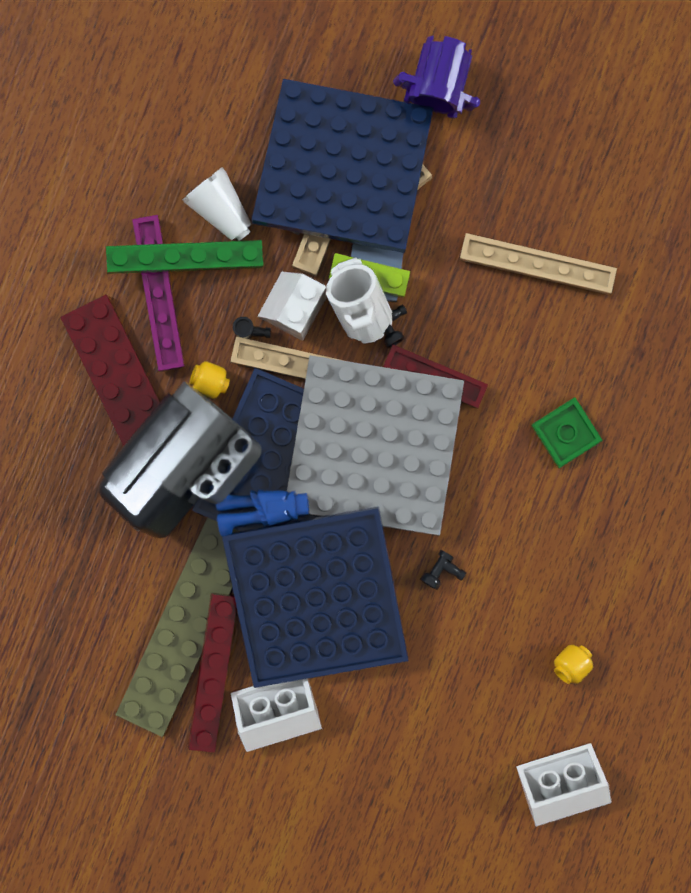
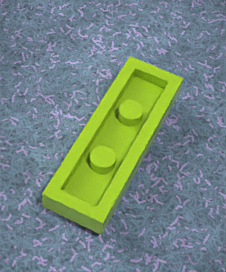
(391, 279)

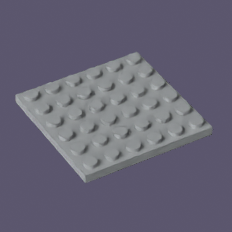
(376, 441)

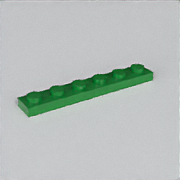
(184, 257)

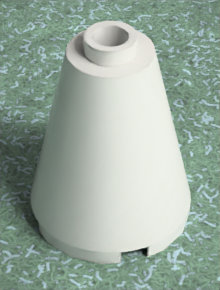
(220, 205)

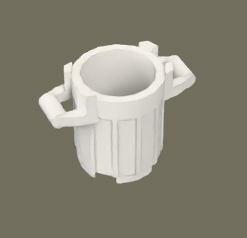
(359, 301)

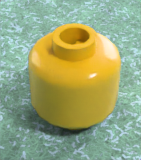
(209, 379)
(573, 664)

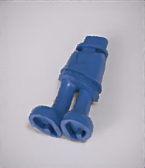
(270, 506)

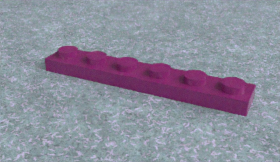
(159, 301)

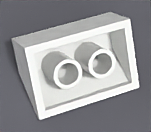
(275, 713)
(564, 784)

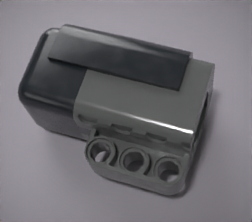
(176, 461)

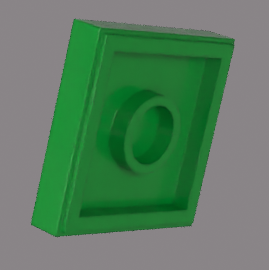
(566, 432)

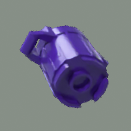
(440, 78)

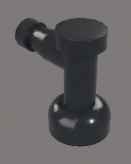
(244, 328)
(394, 337)
(443, 563)

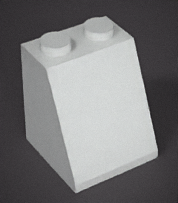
(293, 303)

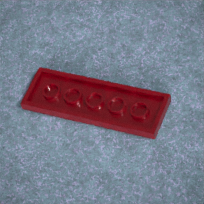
(112, 365)

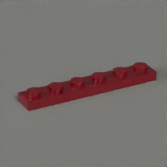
(212, 673)

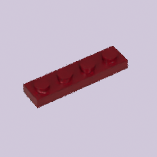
(407, 361)

